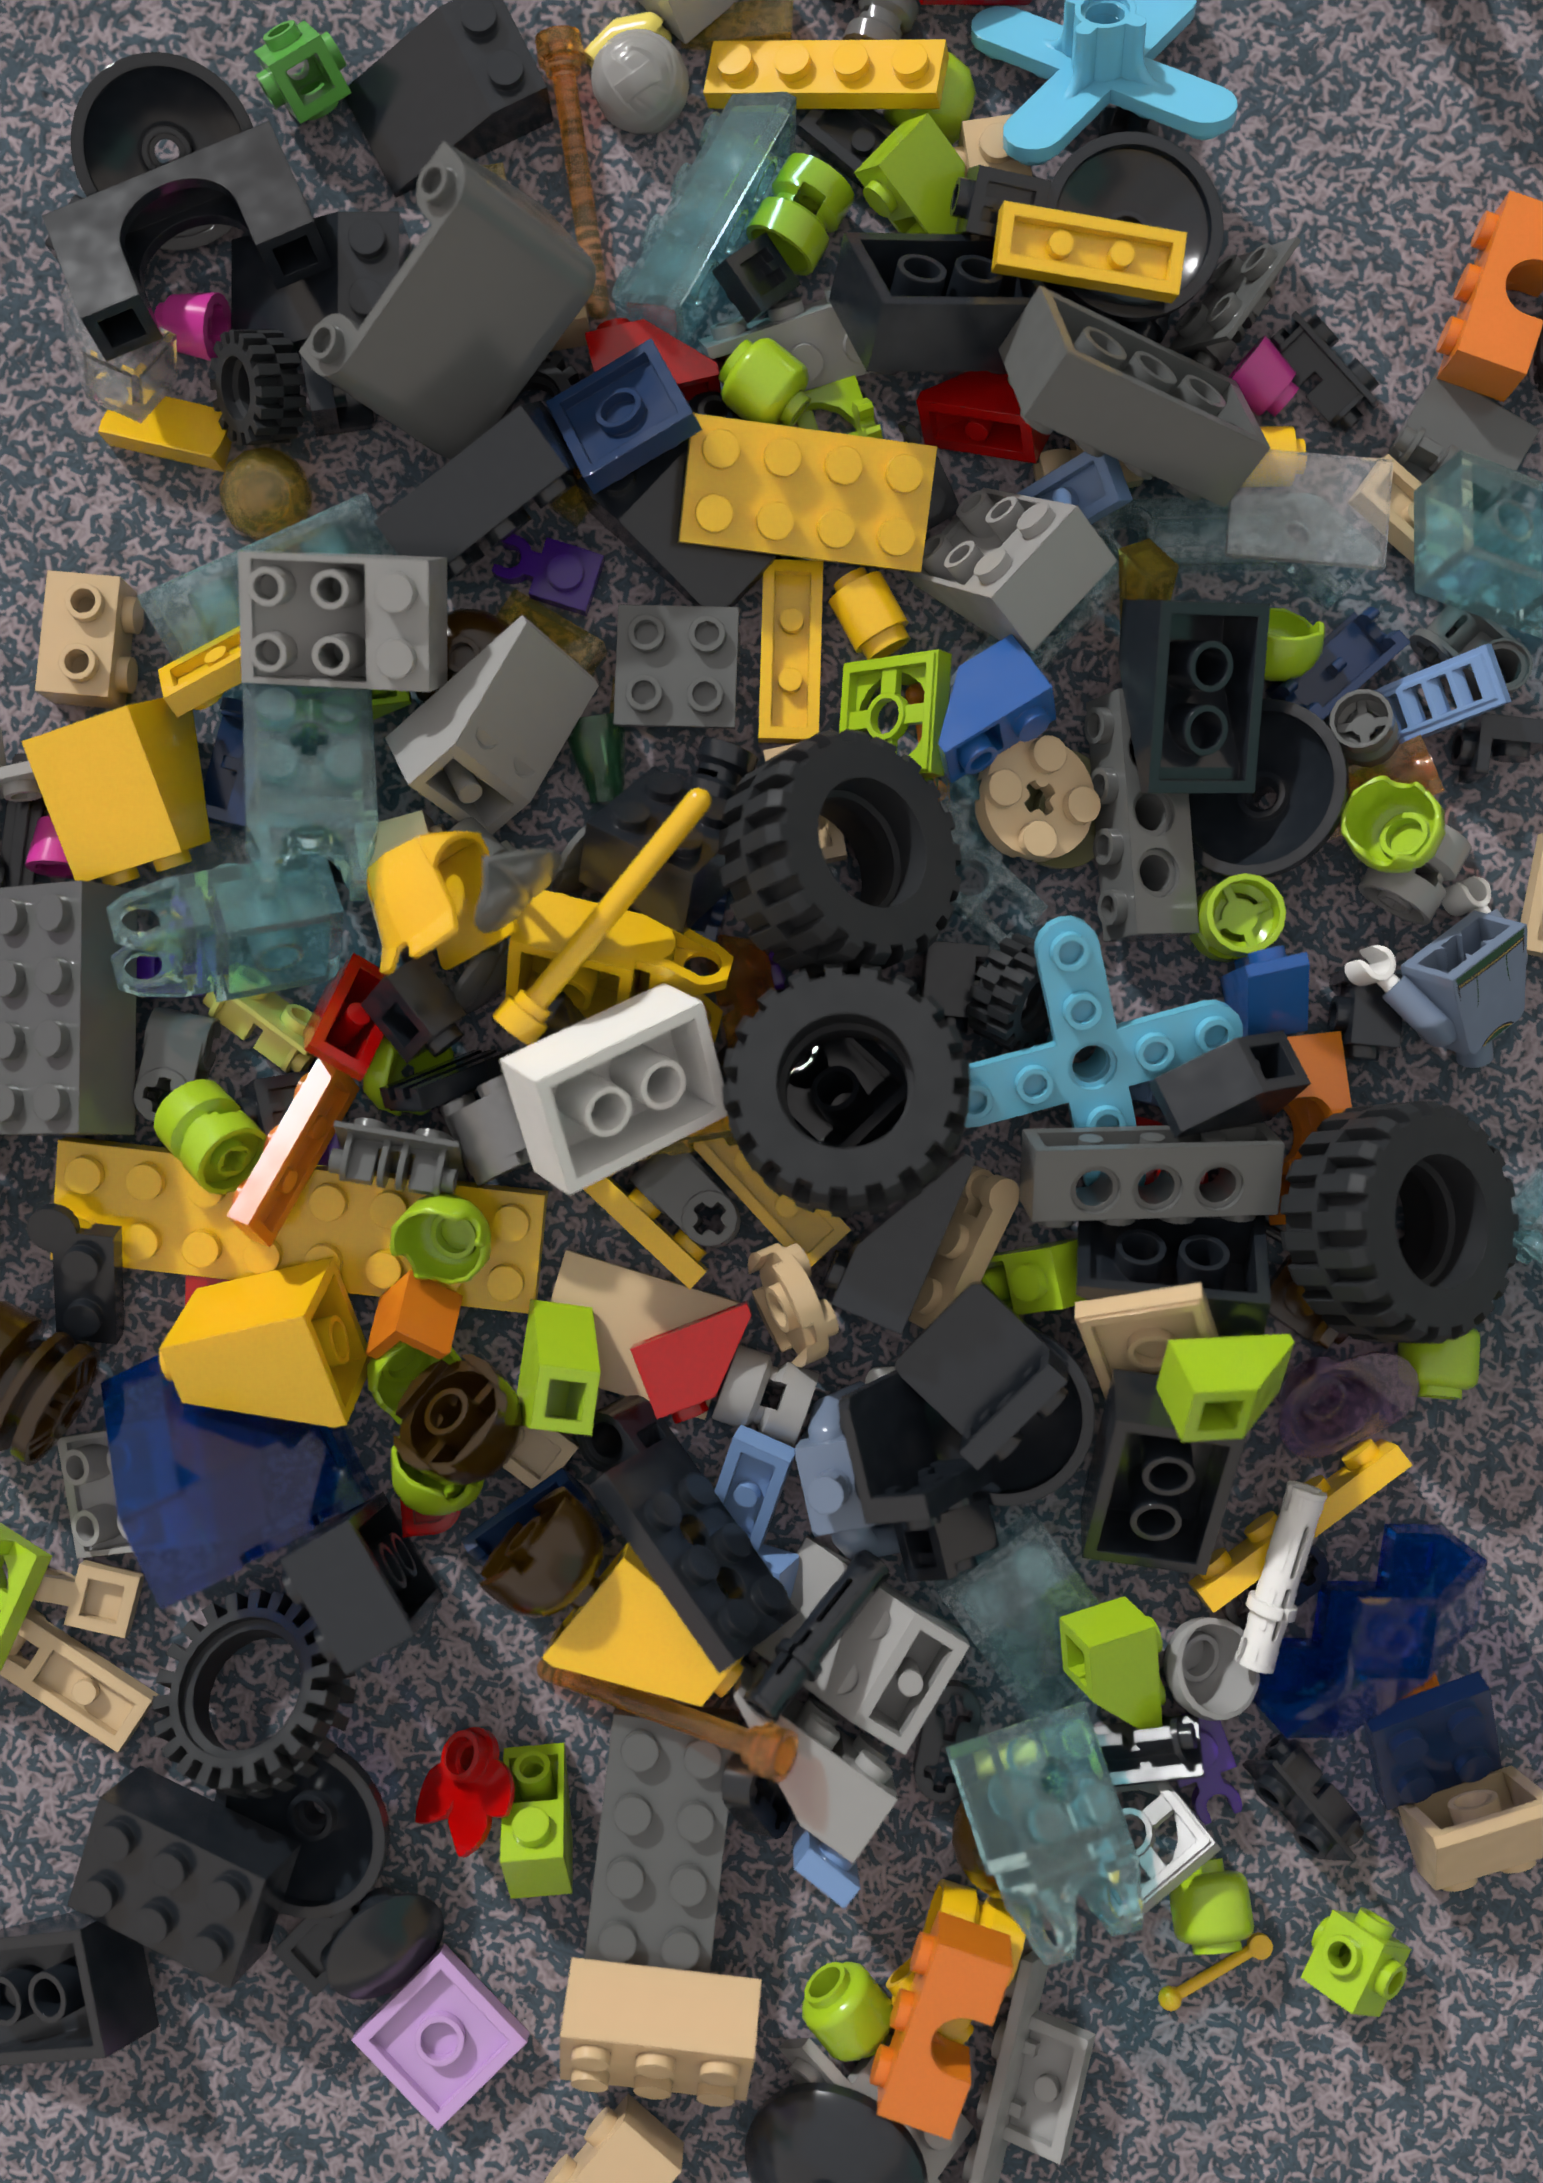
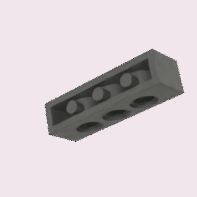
(1156, 845)
(1059, 1157)

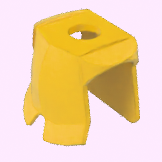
(429, 898)

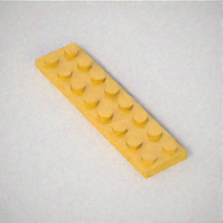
(186, 1230)

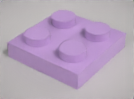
(441, 2037)

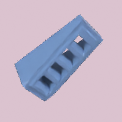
(1408, 708)

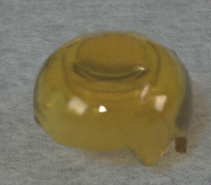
(264, 492)

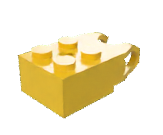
(626, 962)

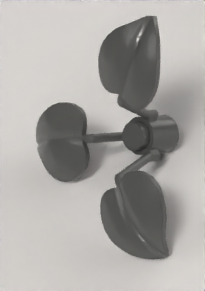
(510, 884)

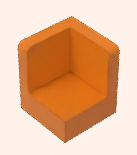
(417, 1315)

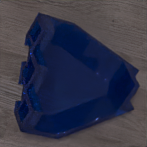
(216, 1485)
(1376, 1636)

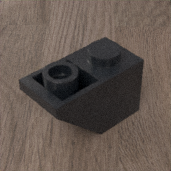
(1231, 1085)

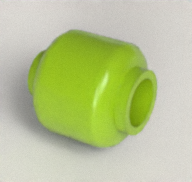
(765, 383)
(1446, 1366)
(1212, 1909)
(846, 2010)

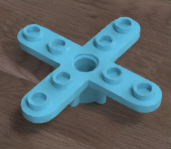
(1094, 60)
(1083, 1016)

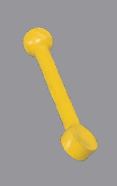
(1257, 1946)

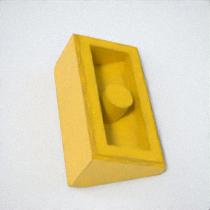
(172, 431)

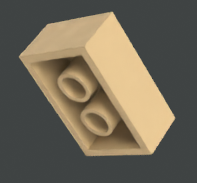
(659, 2031)

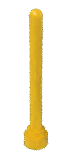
(527, 1011)

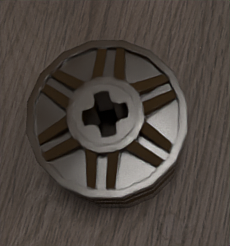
(39, 1384)

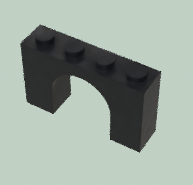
(116, 232)

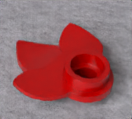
(467, 1789)

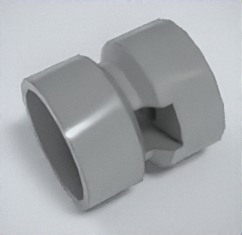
(1419, 892)
(744, 1389)

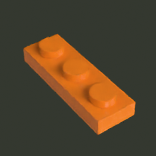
(292, 1152)

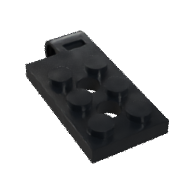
(651, 1495)

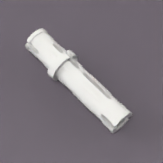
(1276, 1590)

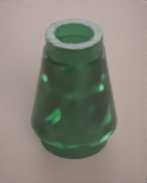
(599, 756)

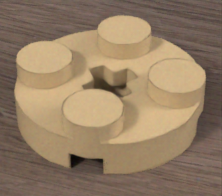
(1068, 794)
(791, 1304)

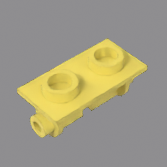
(281, 1026)

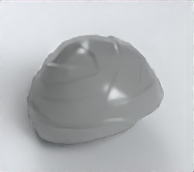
(640, 81)
(1204, 1672)

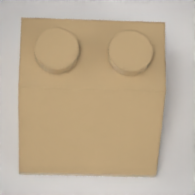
(1476, 1830)

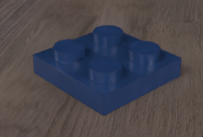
(623, 416)
(1433, 1741)

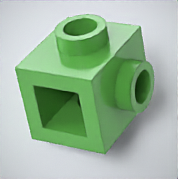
(317, 86)

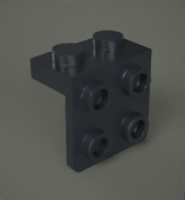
(984, 1373)
(896, 1457)

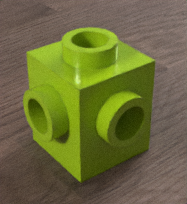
(1357, 1961)

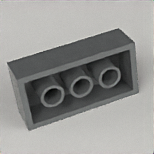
(1131, 399)
(61, 1013)
(659, 1846)

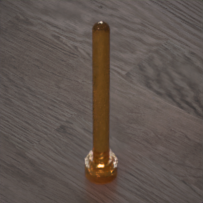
(561, 56)
(765, 1748)

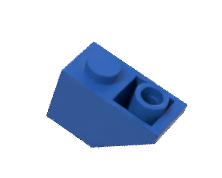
(992, 706)
(1269, 991)

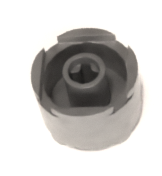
(487, 1131)

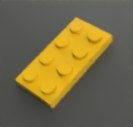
(807, 494)

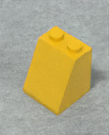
(123, 790)
(271, 1346)
(636, 1639)

